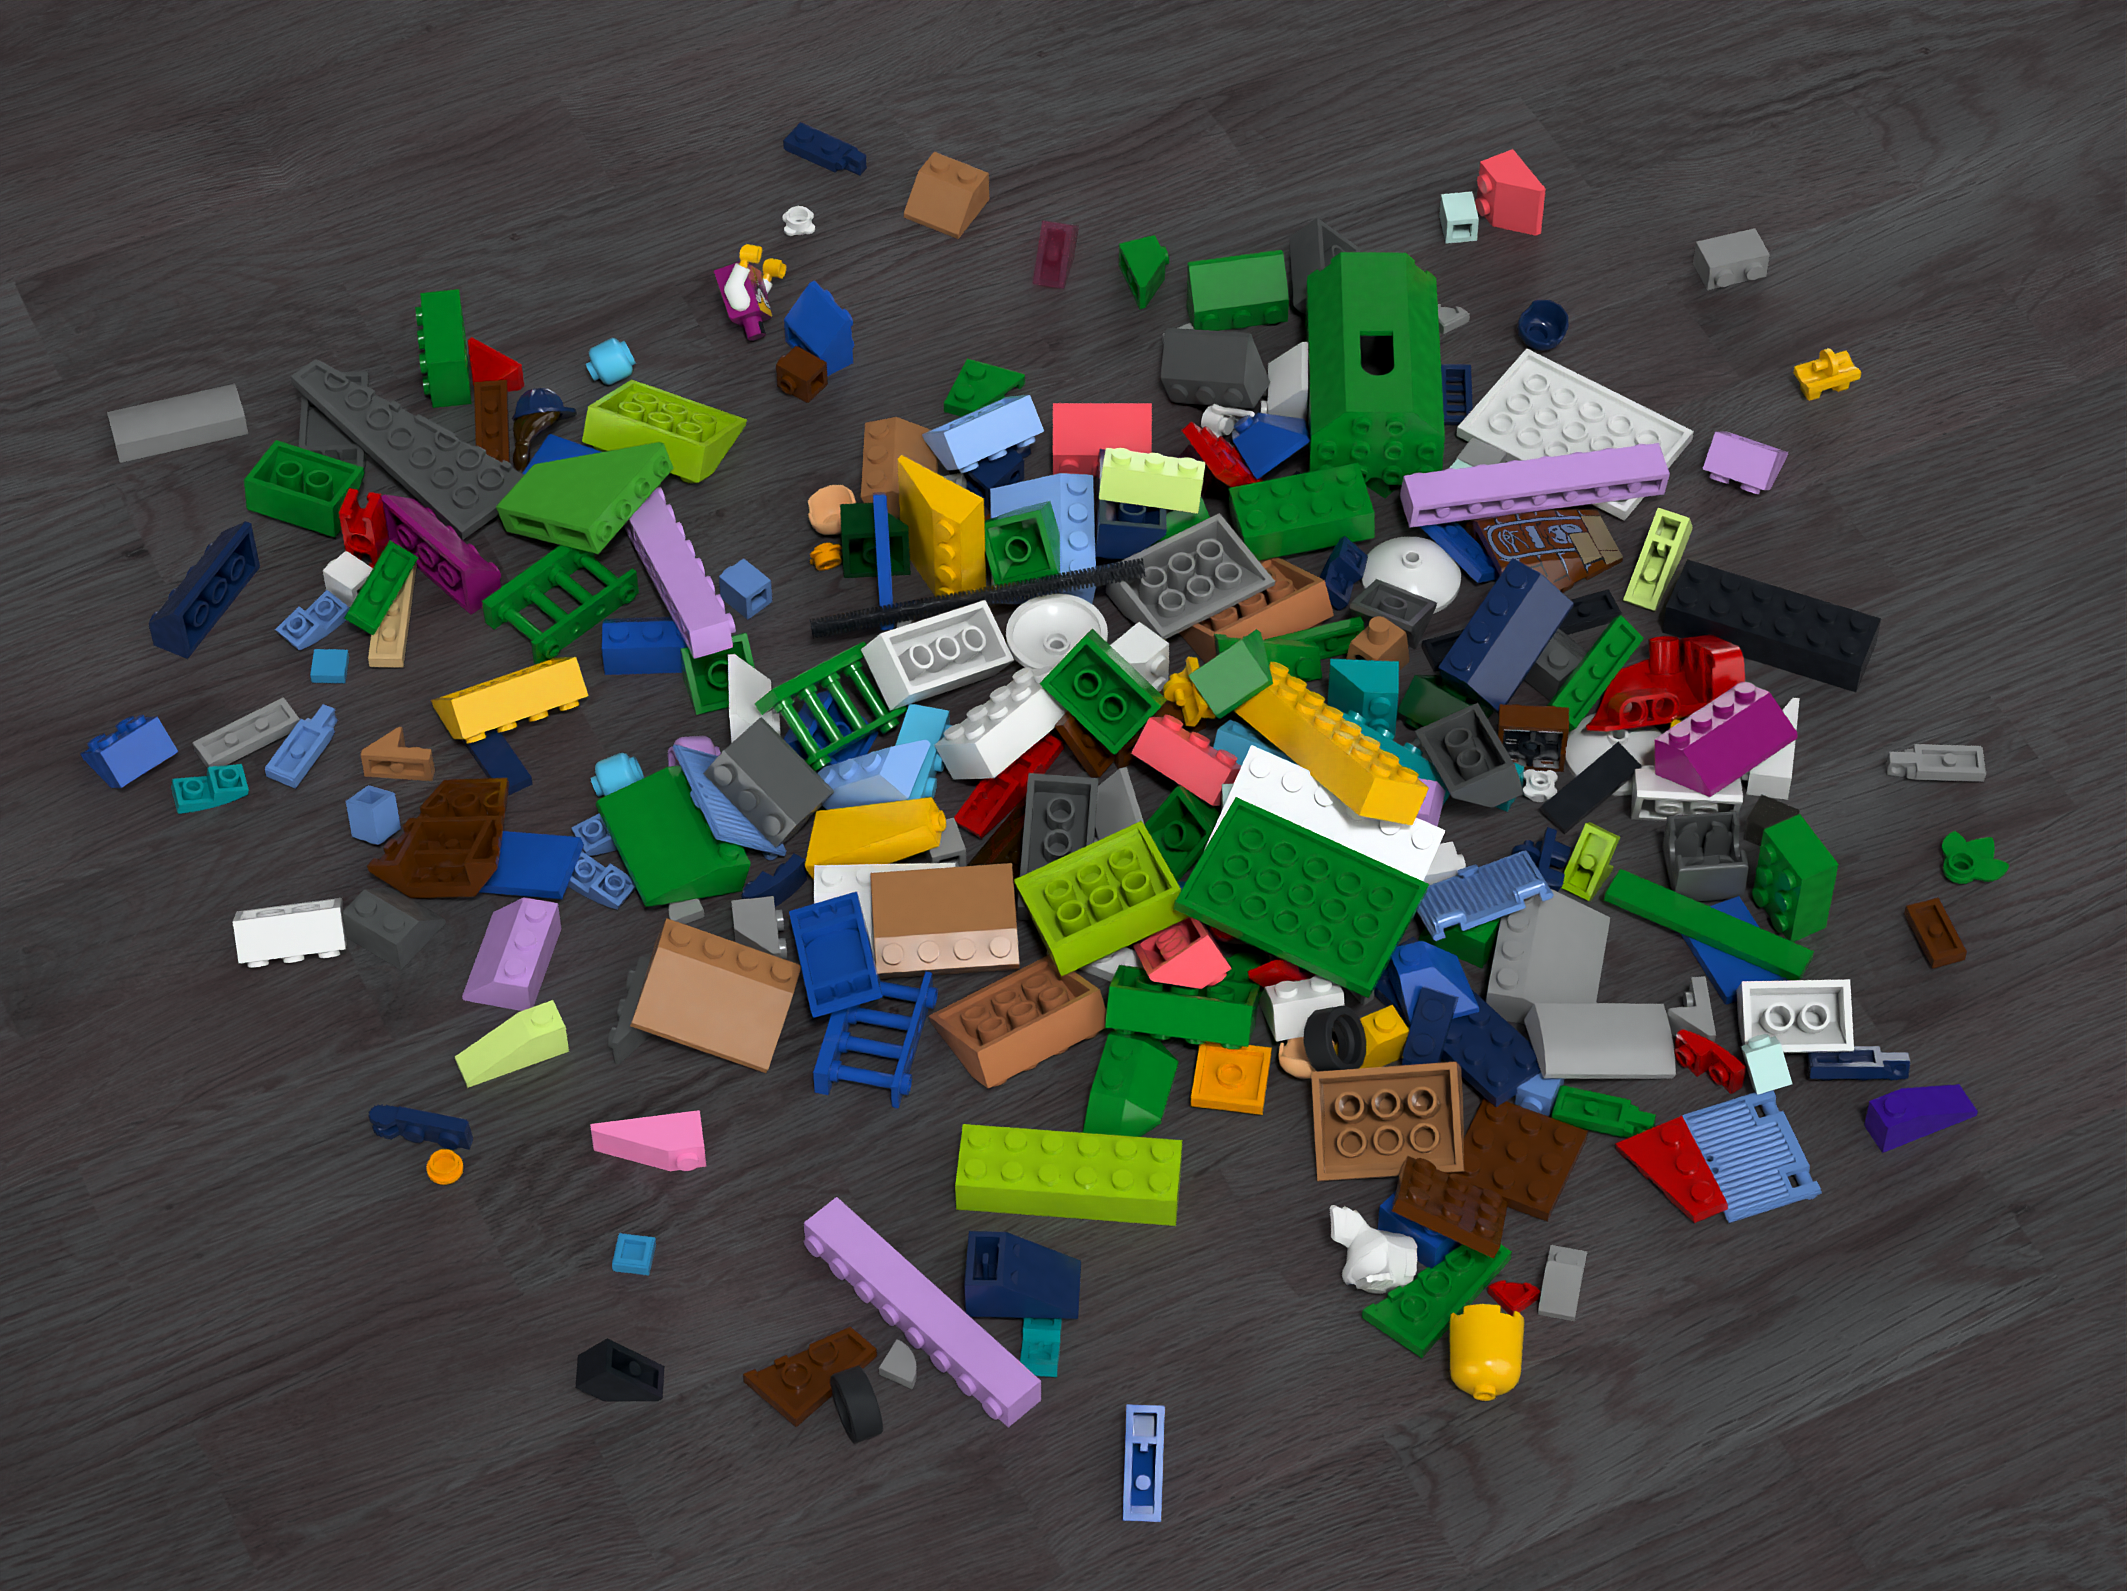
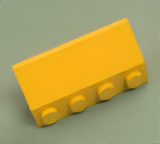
(511, 698)

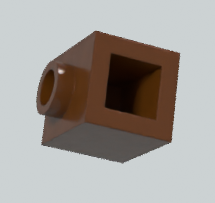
(801, 374)

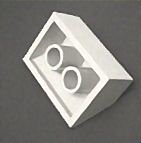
(745, 689)
(1657, 797)
(290, 932)
(1800, 1013)

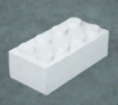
(937, 654)
(1001, 727)

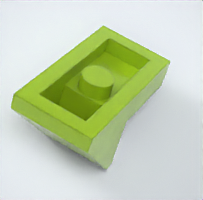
(1590, 861)

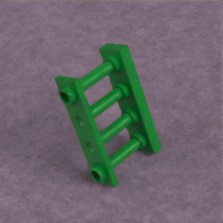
(541, 577)
(827, 676)

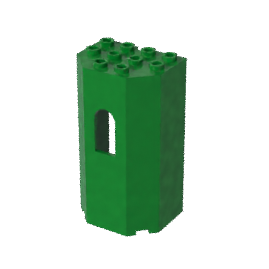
(1381, 421)

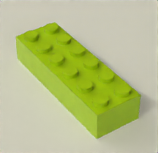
(1068, 1174)

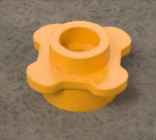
(826, 556)

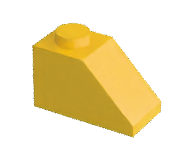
(1385, 1037)

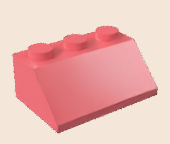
(1087, 427)
(1186, 758)
(1183, 955)

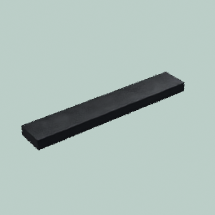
(1587, 613)

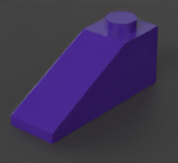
(1916, 1113)

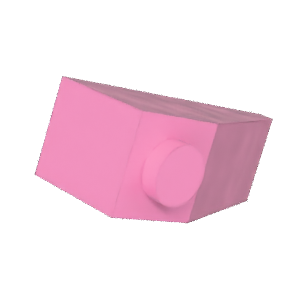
(658, 1141)

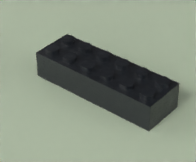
(1773, 624)

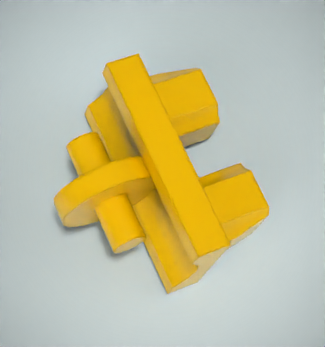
(1827, 372)
(1185, 694)

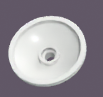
(1415, 567)
(1050, 627)
(1587, 746)

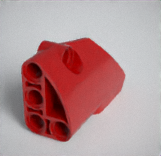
(1670, 683)

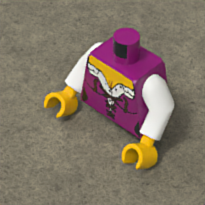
(746, 290)

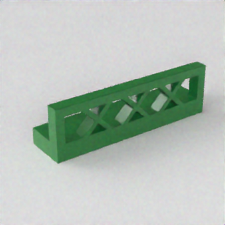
(1597, 670)

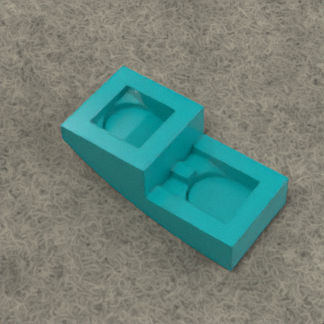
(1041, 1345)

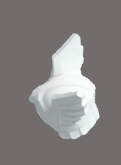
(1375, 1258)

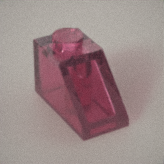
(1055, 253)

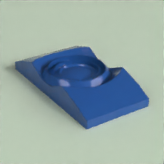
(835, 954)

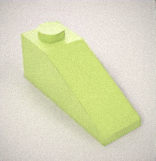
(1658, 559)
(515, 1044)

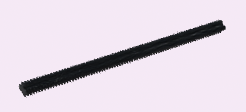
(989, 594)

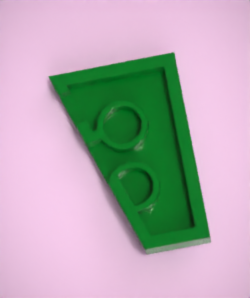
(1299, 657)

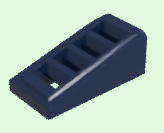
(1462, 374)

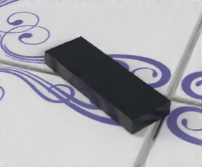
(1590, 788)

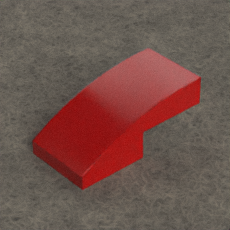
(1276, 972)

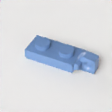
(302, 747)

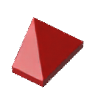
(493, 366)

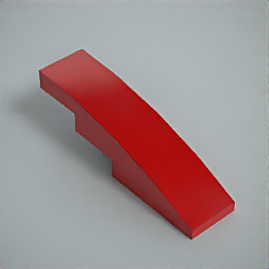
(999, 795)

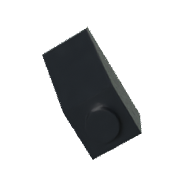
(619, 1374)

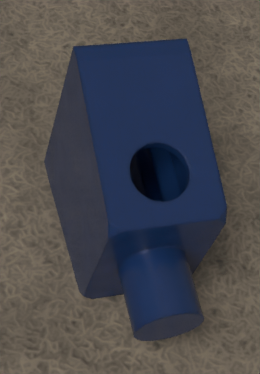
(996, 473)

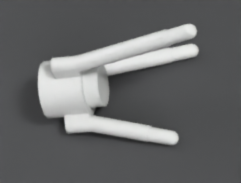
(1221, 419)

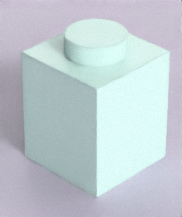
(1458, 217)
(1766, 1063)

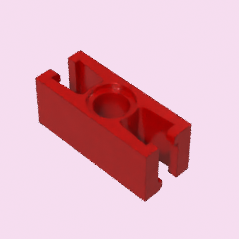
(364, 528)

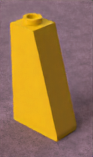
(874, 833)

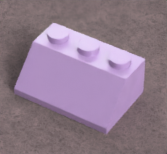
(514, 955)

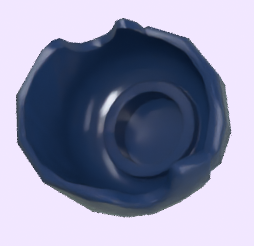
(1543, 325)

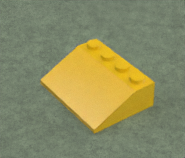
(943, 529)

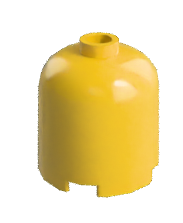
(1486, 1350)

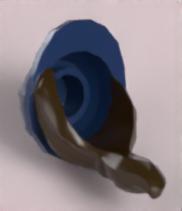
(533, 414)

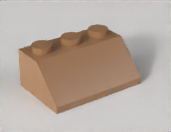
(883, 445)

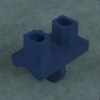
(1546, 853)

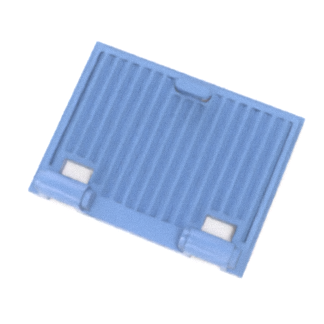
(721, 815)
(1482, 894)
(1752, 1155)

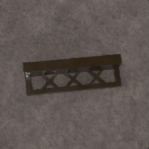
(1005, 843)

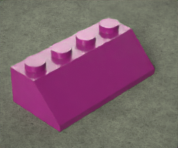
(441, 553)
(1723, 740)

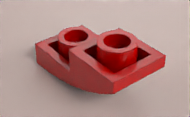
(1704, 1055)

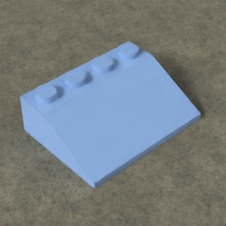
(1074, 512)

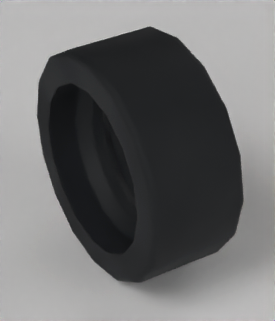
(1349, 1034)
(856, 1404)

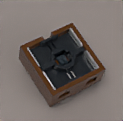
(1534, 735)

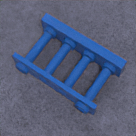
(839, 1041)

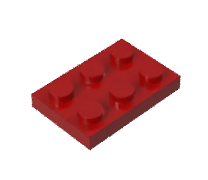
(1219, 456)

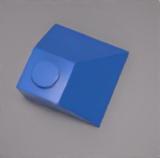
(1269, 440)
(1429, 966)

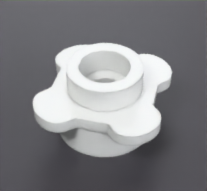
(798, 221)
(1543, 791)

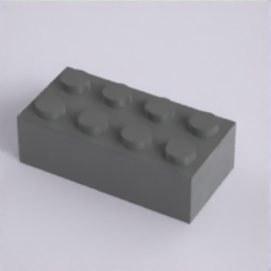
(1056, 822)

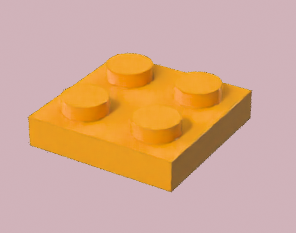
(1231, 1078)

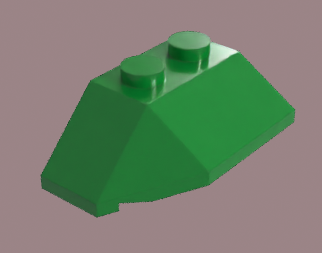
(1130, 1086)

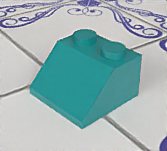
(1367, 689)

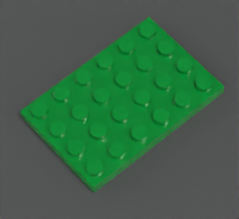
(1301, 897)

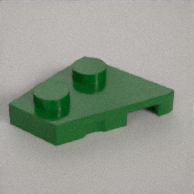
(980, 386)

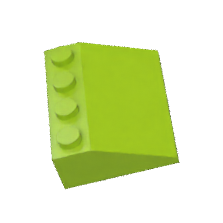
(641, 415)
(1101, 898)

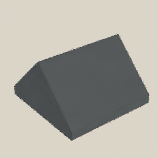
(1398, 606)

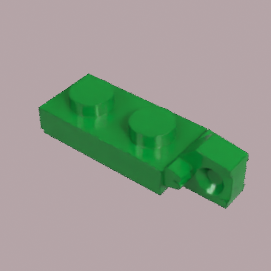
(1601, 1112)

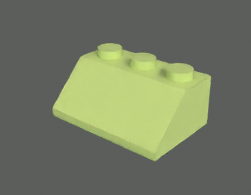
(1152, 480)

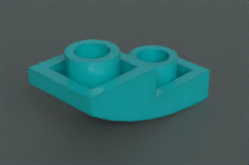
(217, 788)

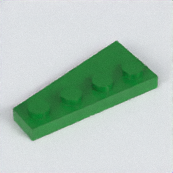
(1422, 1309)

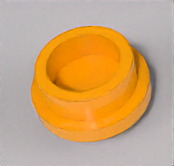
(444, 1167)

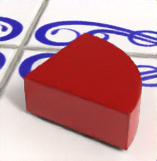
(1513, 1295)

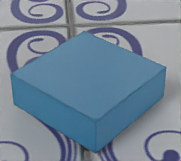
(329, 666)
(634, 1254)

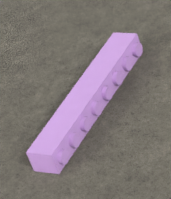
(1534, 484)
(680, 577)
(922, 1312)

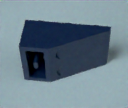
(1019, 1278)

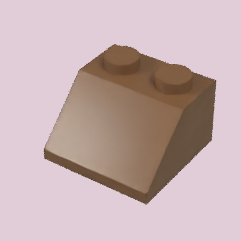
(947, 195)

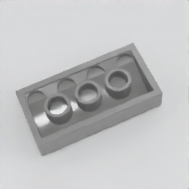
(177, 423)
(1602, 1040)

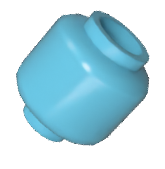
(610, 361)
(615, 773)

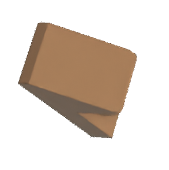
(393, 760)

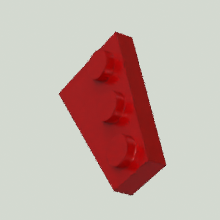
(1677, 1167)

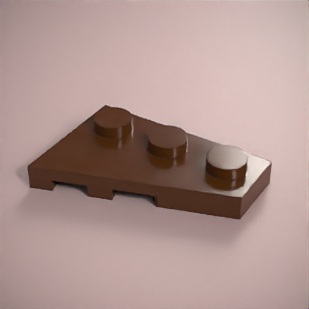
(802, 1382)

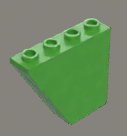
(584, 497)

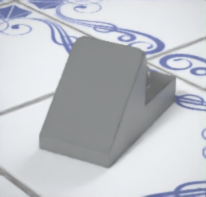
(1697, 1012)
(1562, 1283)

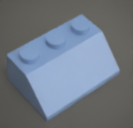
(985, 433)
(875, 777)

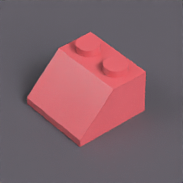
(1510, 194)

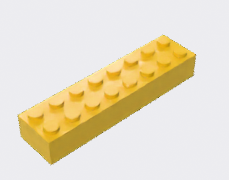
(1334, 750)

